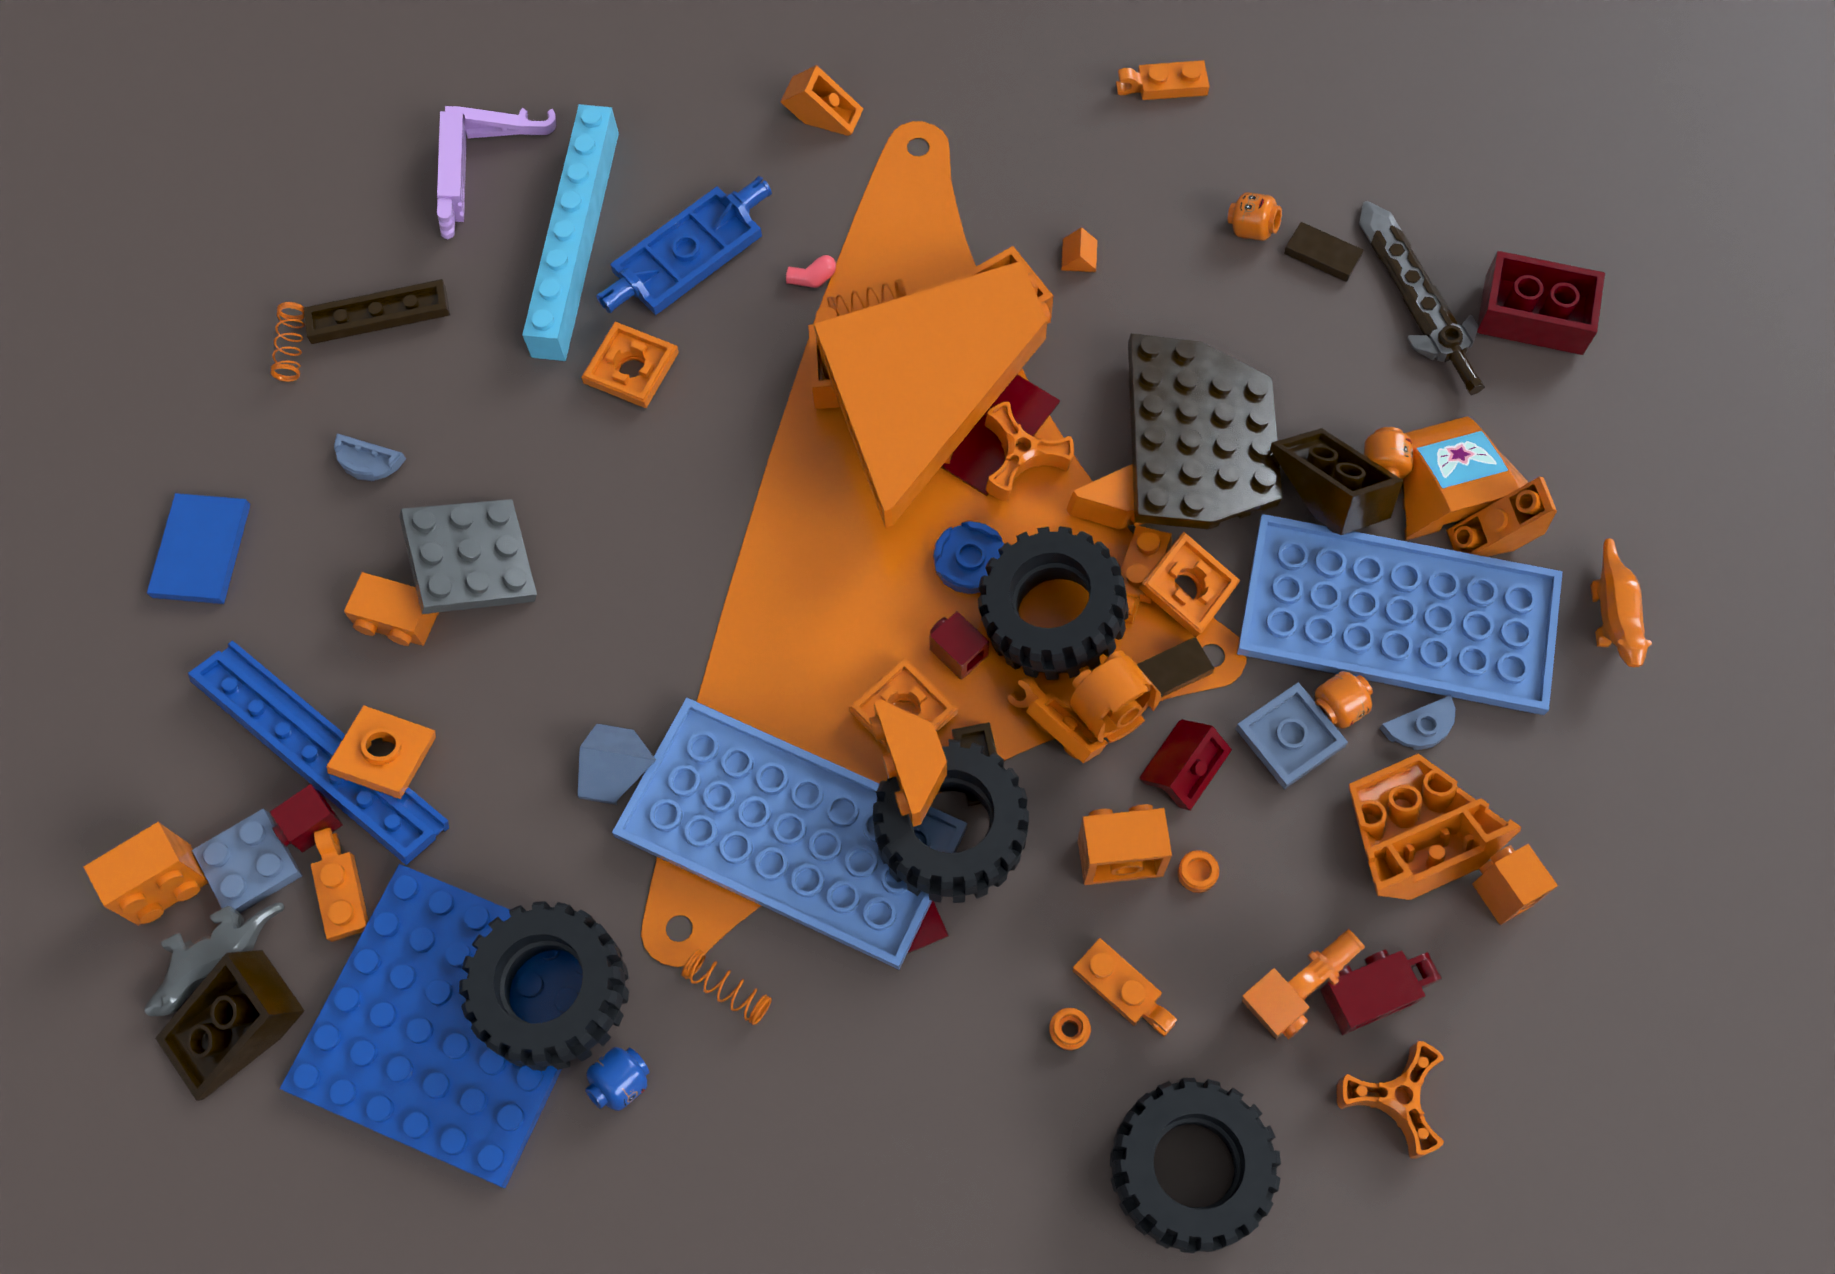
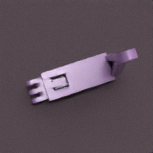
(475, 123)

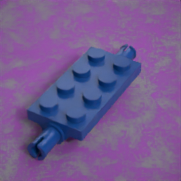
(686, 249)

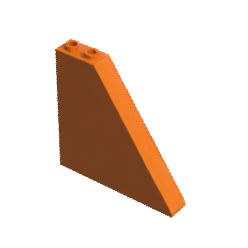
(926, 371)

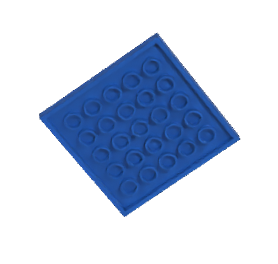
(402, 1053)

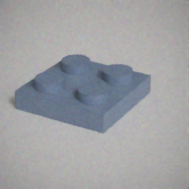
(1291, 735)
(246, 862)

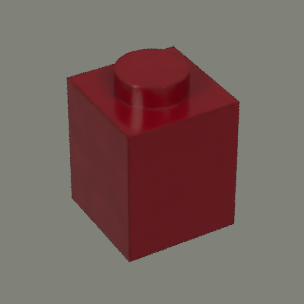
(958, 644)
(302, 816)

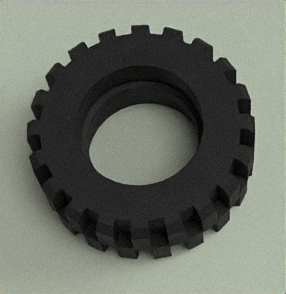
(1043, 559)
(965, 871)
(504, 953)
(1245, 1137)

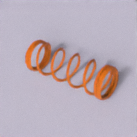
(899, 289)
(297, 318)

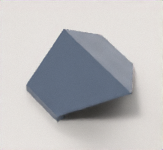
(611, 763)

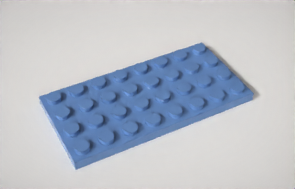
(1402, 614)
(778, 831)

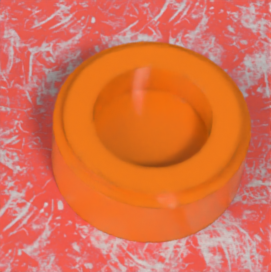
(1198, 871)

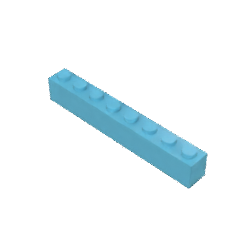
(571, 233)

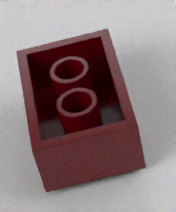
(1541, 302)

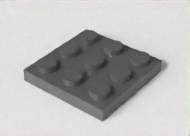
(467, 556)

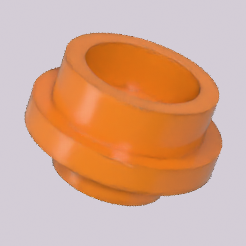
(1073, 1016)

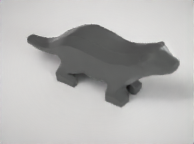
(196, 960)

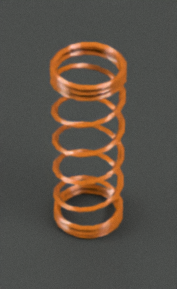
(689, 970)

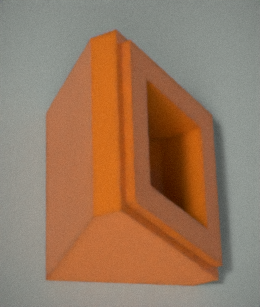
(1079, 252)

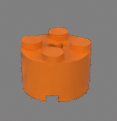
(1113, 697)

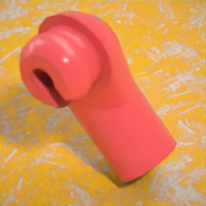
(814, 274)

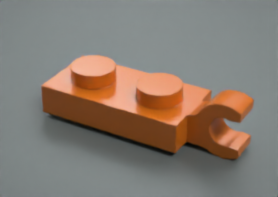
(1164, 80)
(1141, 557)
(1058, 720)
(338, 888)
(1123, 987)

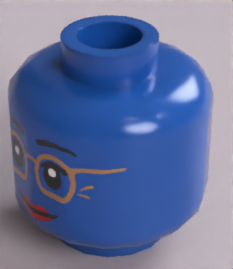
(617, 1078)

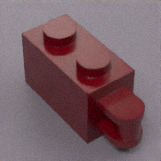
(1378, 988)

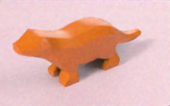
(1620, 608)

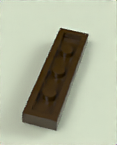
(376, 311)

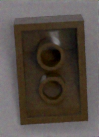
(1337, 481)
(229, 1021)

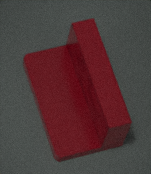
(1187, 762)

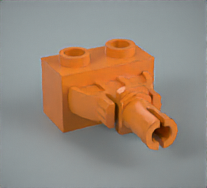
(1281, 1003)

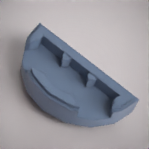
(365, 459)
(1423, 726)

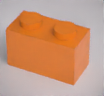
(388, 609)
(1513, 882)

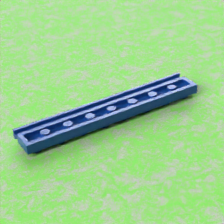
(307, 744)

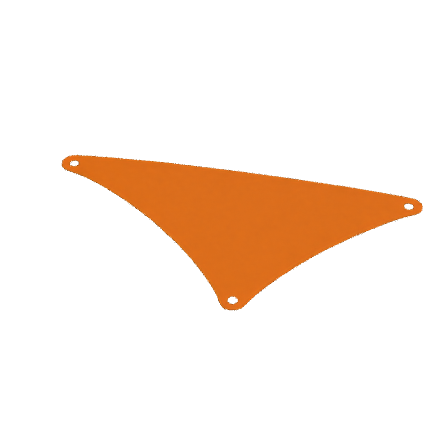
(838, 599)

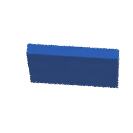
(199, 548)

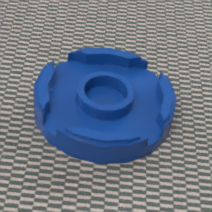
(964, 553)

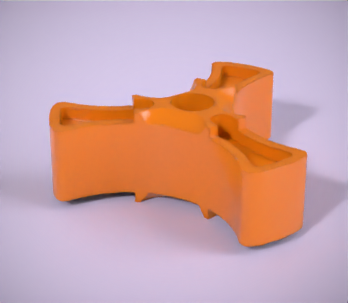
(1022, 451)
(1399, 1098)

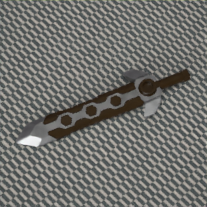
(1442, 334)

